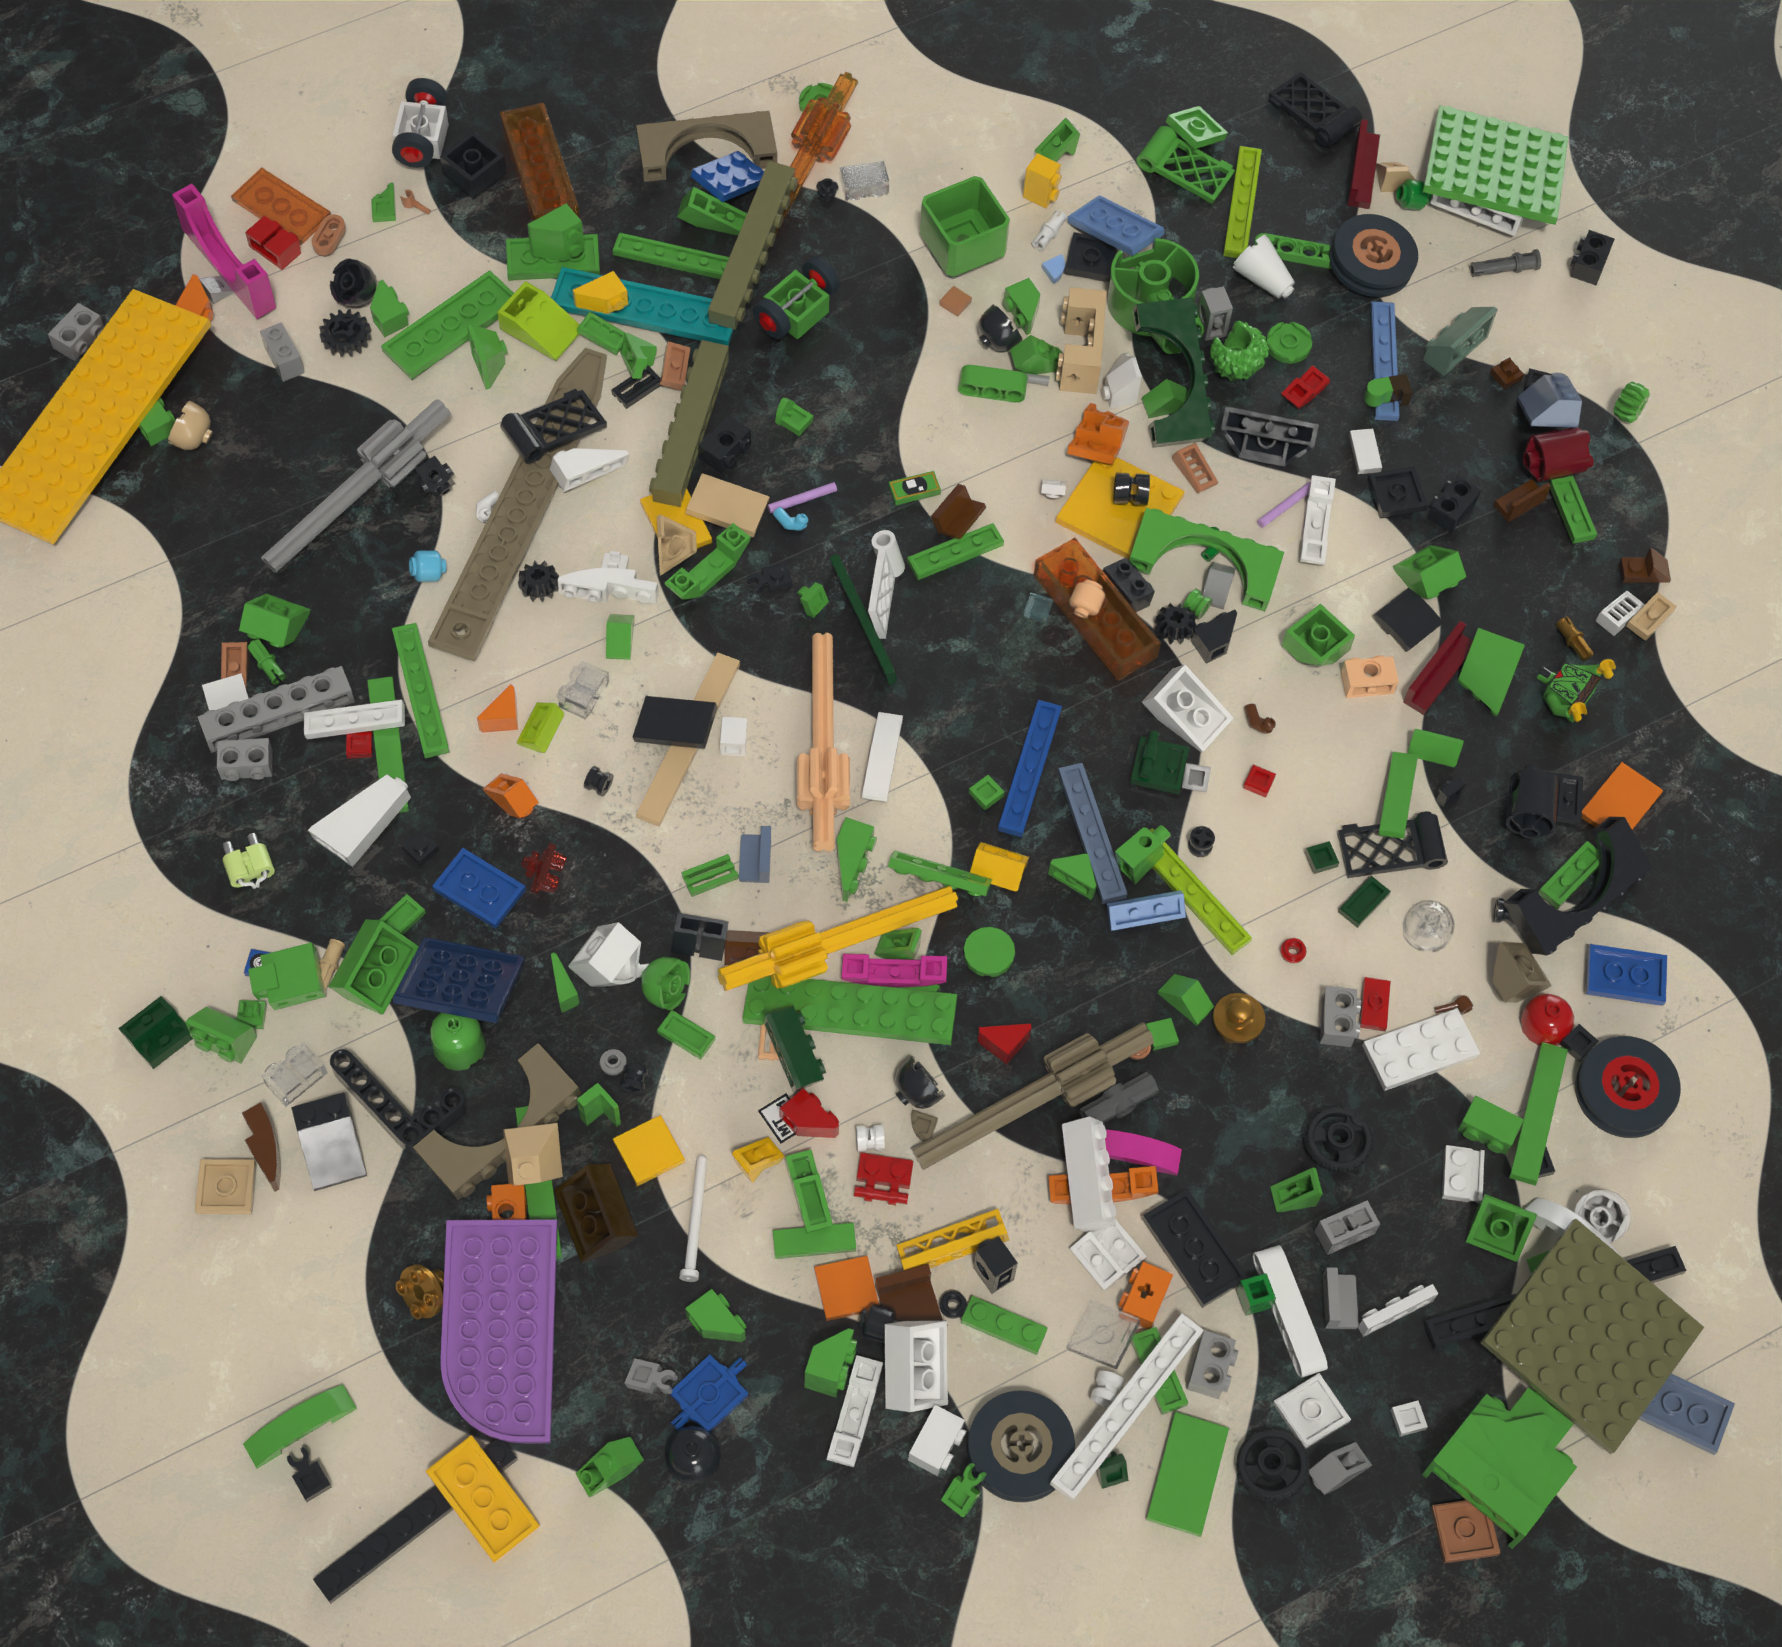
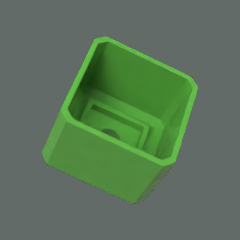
(967, 214)

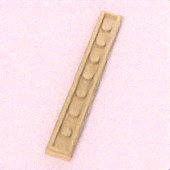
(680, 758)

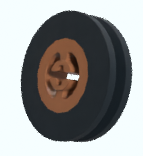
(1383, 241)

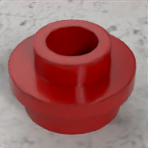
(1295, 944)

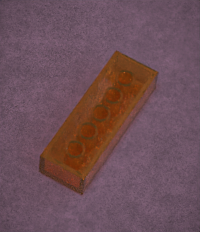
(537, 160)
(1117, 630)

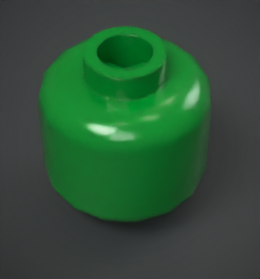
(1411, 195)

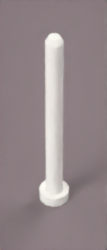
(689, 1273)

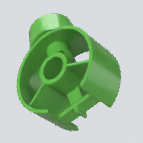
(1150, 283)

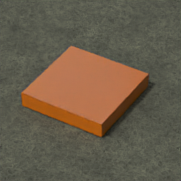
(846, 1287)

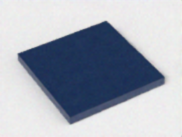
(459, 980)

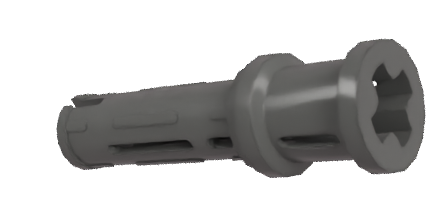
(1515, 263)

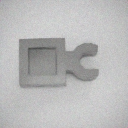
(647, 1375)

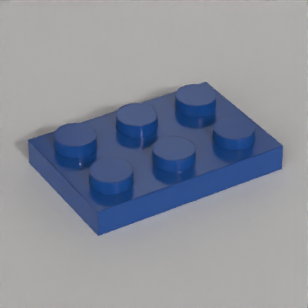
(728, 176)
(479, 888)
(1626, 974)

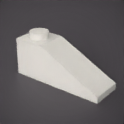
(583, 465)

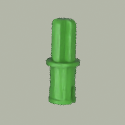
(266, 661)

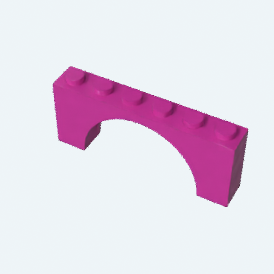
(248, 280)

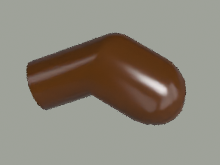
(1256, 722)

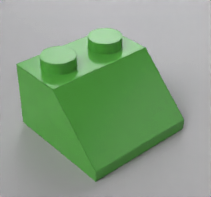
(557, 235)
(1431, 571)
(273, 620)

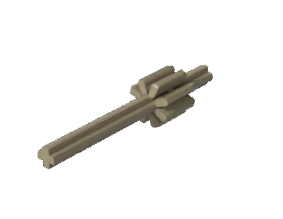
(1073, 1071)

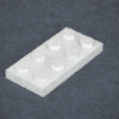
(1420, 1049)

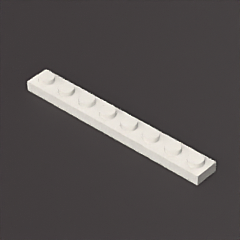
(1126, 1407)

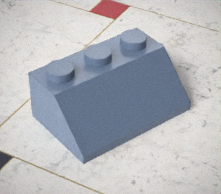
(1551, 402)

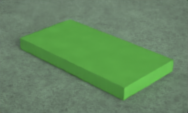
(524, 266)
(1187, 1474)

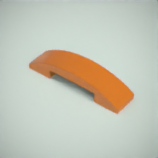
(1126, 1186)

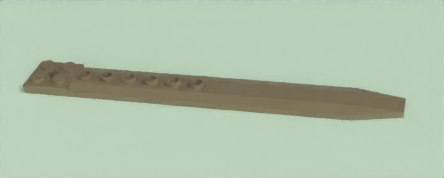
(512, 524)

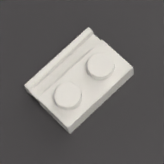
(1463, 1174)

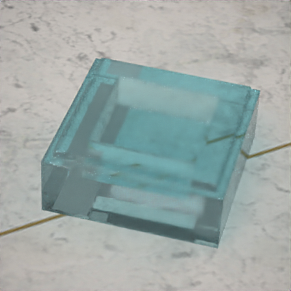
(1038, 607)

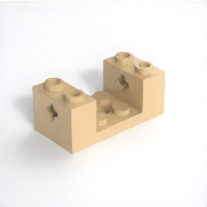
(1083, 316)

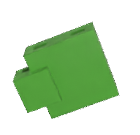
(288, 977)

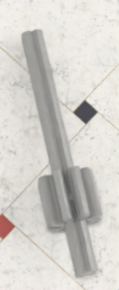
(386, 456)

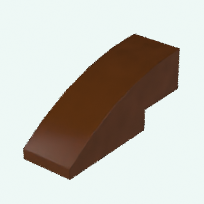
(264, 1144)

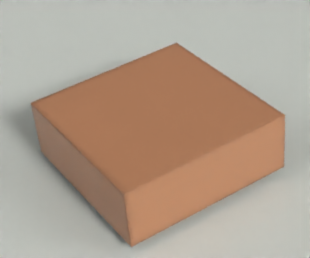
(955, 301)

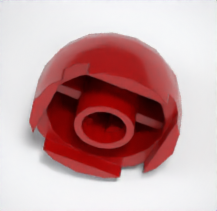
(1547, 1019)

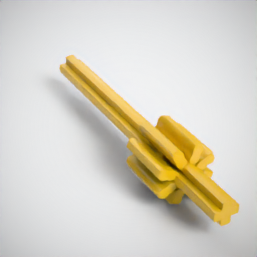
(801, 953)

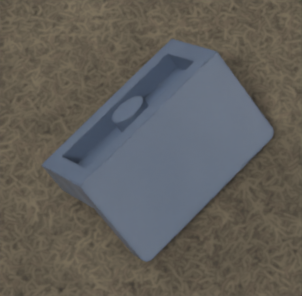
(755, 857)

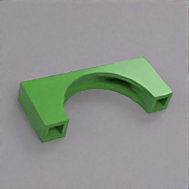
(1255, 562)

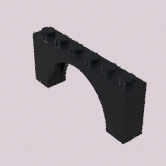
(1620, 866)

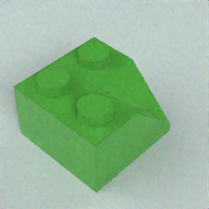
(1318, 638)

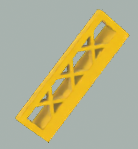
(954, 1248)

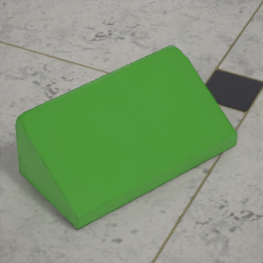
(1435, 747)

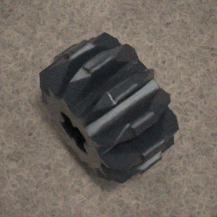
(538, 581)
(1175, 623)

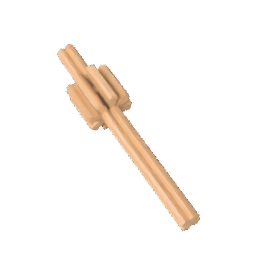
(823, 774)

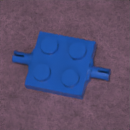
(709, 1393)

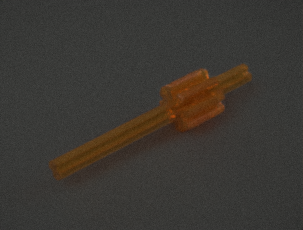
(821, 131)

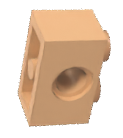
(1358, 684)

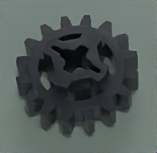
(343, 334)

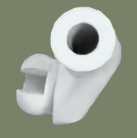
(484, 506)

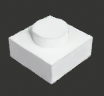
(1053, 488)
(1408, 1418)

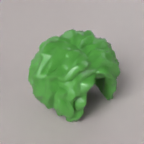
(1241, 353)

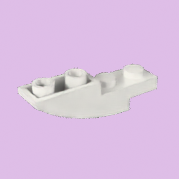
(599, 583)

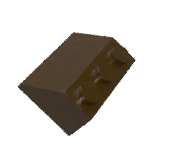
(595, 1212)

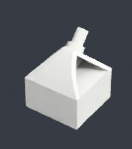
(609, 957)

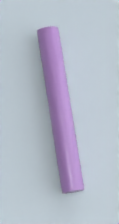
(803, 497)
(1283, 506)

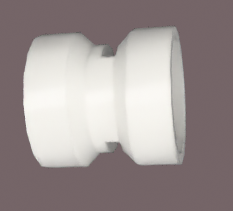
(876, 1136)
(1107, 1388)

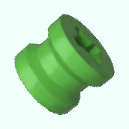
(1198, 603)

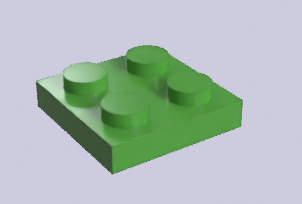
(1196, 127)

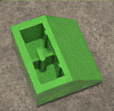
(221, 1034)
(828, 1363)

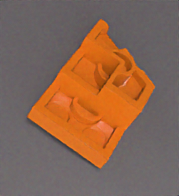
(1099, 436)

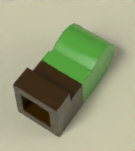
(1388, 390)

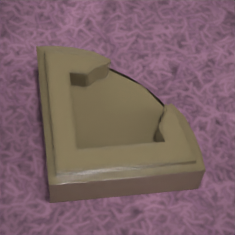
(923, 1125)

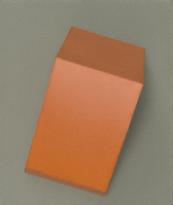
(501, 713)

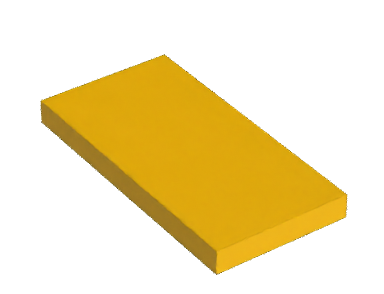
(482, 1498)

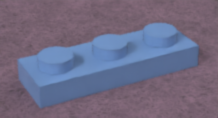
(1146, 910)

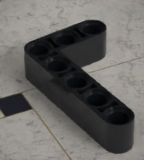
(390, 1107)

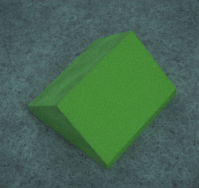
(1500, 1227)

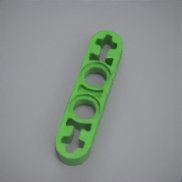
(1298, 247)

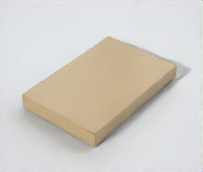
(727, 504)

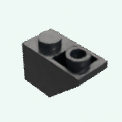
(1214, 637)

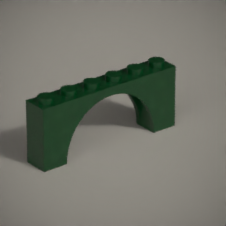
(1177, 323)

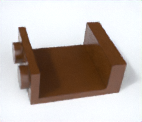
(909, 1294)

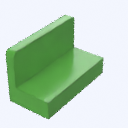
(595, 1103)

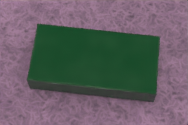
(1364, 901)

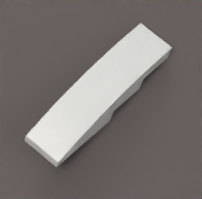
(882, 757)

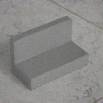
(1340, 1300)

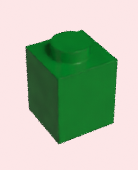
(1256, 1294)

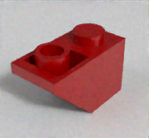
(807, 1117)

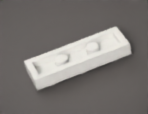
(1397, 1309)

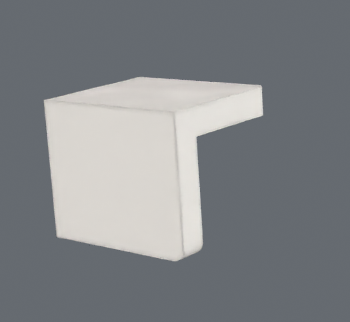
(733, 736)

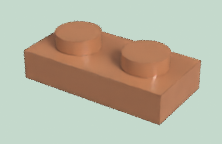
(674, 365)

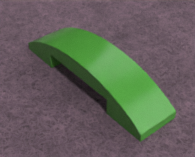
(297, 1423)

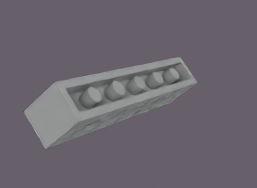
(271, 719)

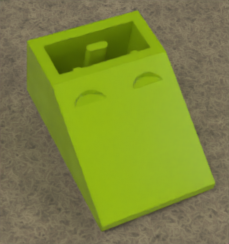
(538, 321)

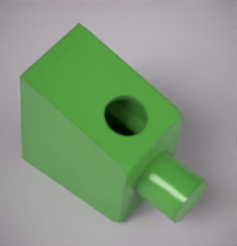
(1141, 852)

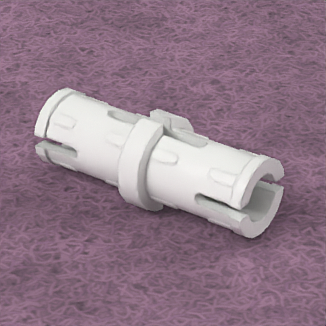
(1049, 230)

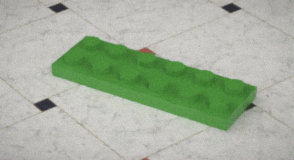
(446, 325)

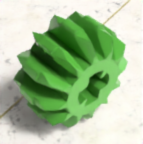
(1631, 402)

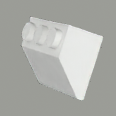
(916, 1365)

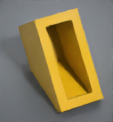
(602, 294)

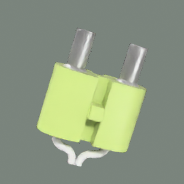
(248, 864)

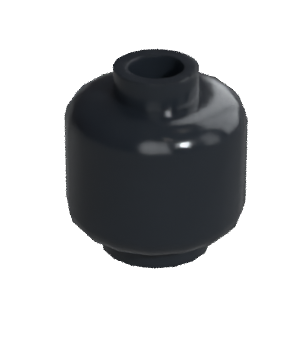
(874, 1321)

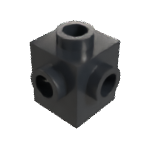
(435, 477)

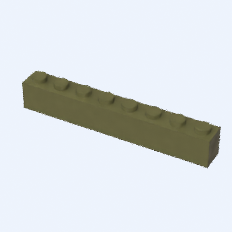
(752, 245)
(690, 423)

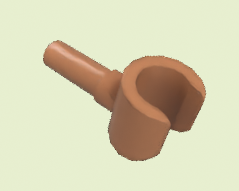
(411, 202)

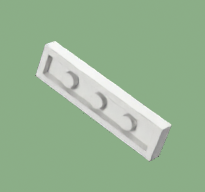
(354, 719)

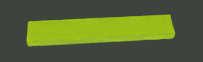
(1242, 201)
(1201, 901)

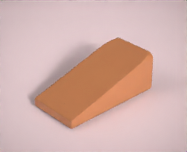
(235, 660)

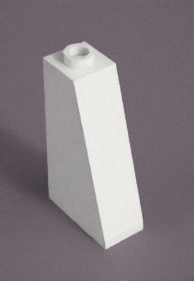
(361, 819)

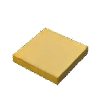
(649, 1150)

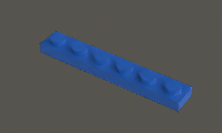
(1029, 768)

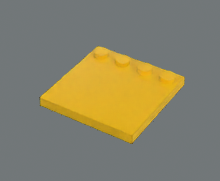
(1113, 526)

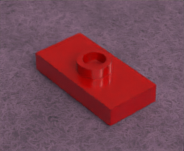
(1375, 1004)

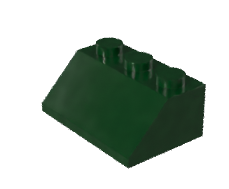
(794, 1048)

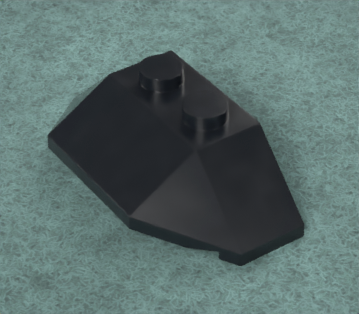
(1267, 436)

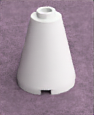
(1265, 268)

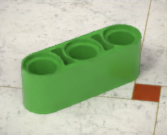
(993, 383)

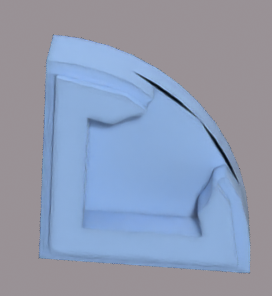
(1054, 268)

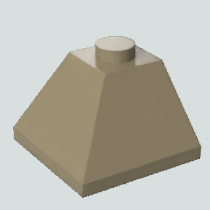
(1517, 973)

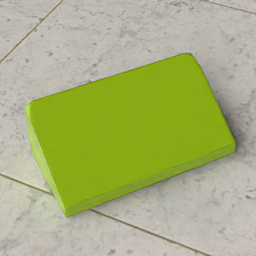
(541, 727)

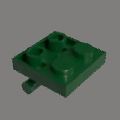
(1159, 764)

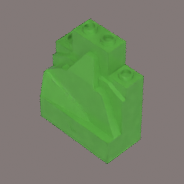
(1508, 1461)

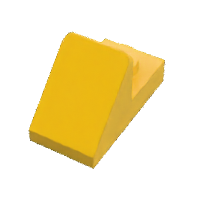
(757, 1157)

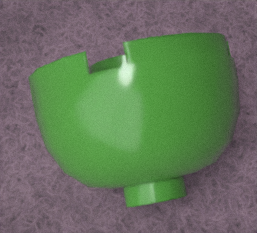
(664, 982)

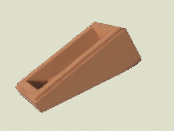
(1184, 466)

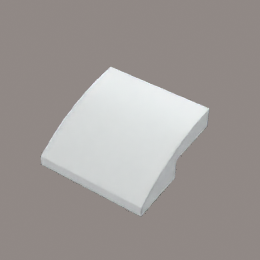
(1108, 1254)

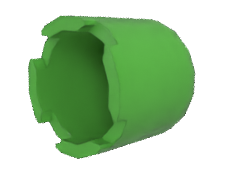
(457, 1041)

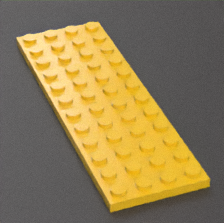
(95, 413)

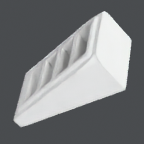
(1609, 622)

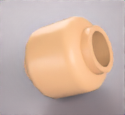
(1087, 598)

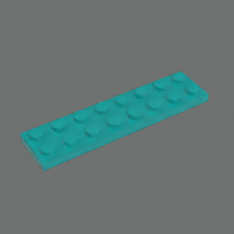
(648, 308)

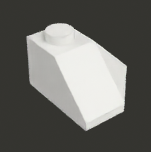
(1122, 382)

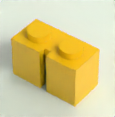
(1042, 181)

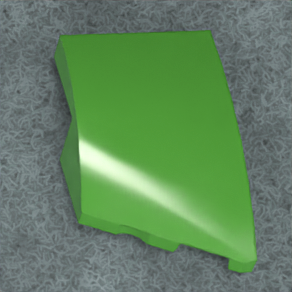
(1490, 668)

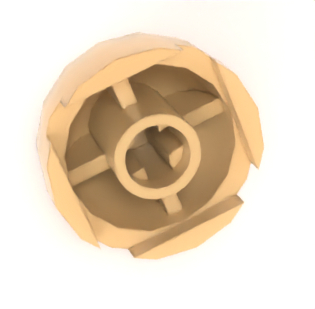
(191, 428)

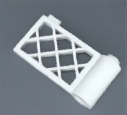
(888, 566)

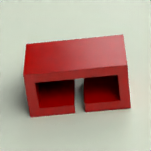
(273, 242)

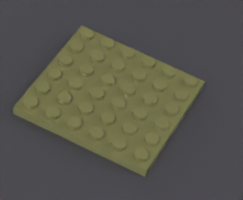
(1592, 1336)

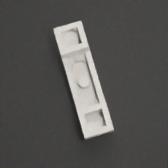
(1317, 520)
(1558, 1218)
(855, 1411)

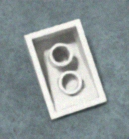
(1188, 708)

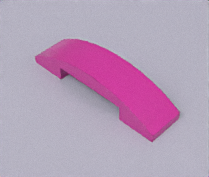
(894, 972)
(1143, 1151)

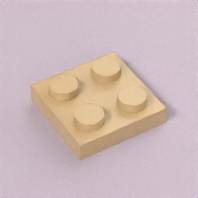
(225, 1186)

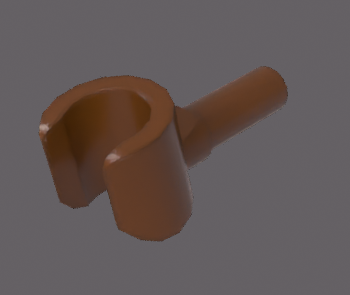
(1462, 1003)

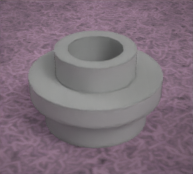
(612, 1069)

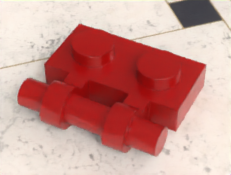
(886, 1172)

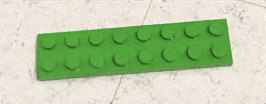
(858, 1009)

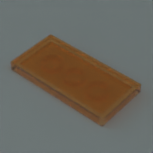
(279, 201)

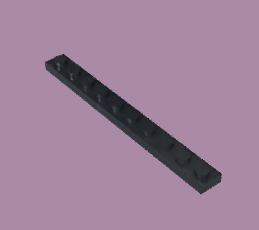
(1480, 1318)

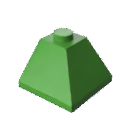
(487, 353)

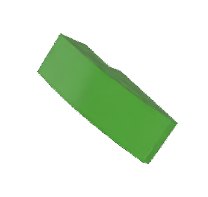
(808, 1191)

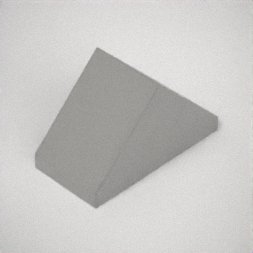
(1219, 584)

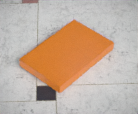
(1622, 795)

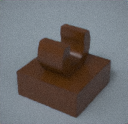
(1507, 373)

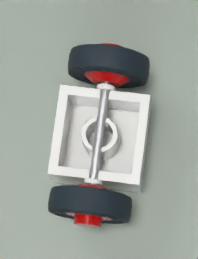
(421, 124)

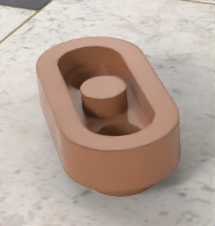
(325, 239)

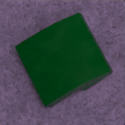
(156, 1032)

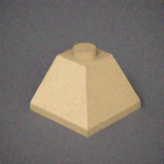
(532, 1154)

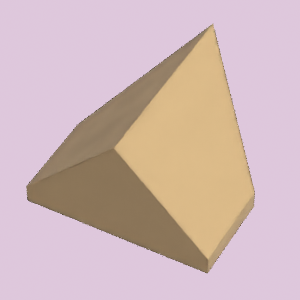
(1392, 175)
(674, 543)

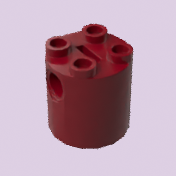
(1558, 454)

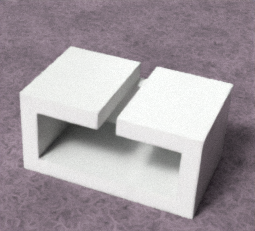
(936, 1440)

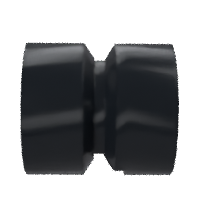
(1122, 488)

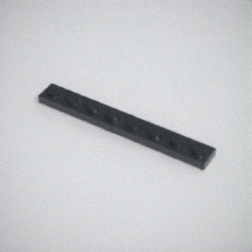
(397, 1533)

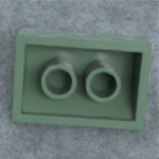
(1459, 339)

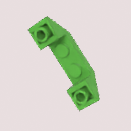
(715, 566)

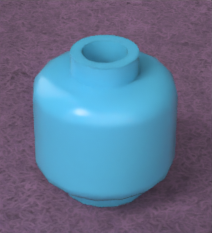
(427, 566)

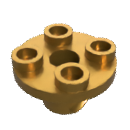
(1238, 1018)
(421, 1290)

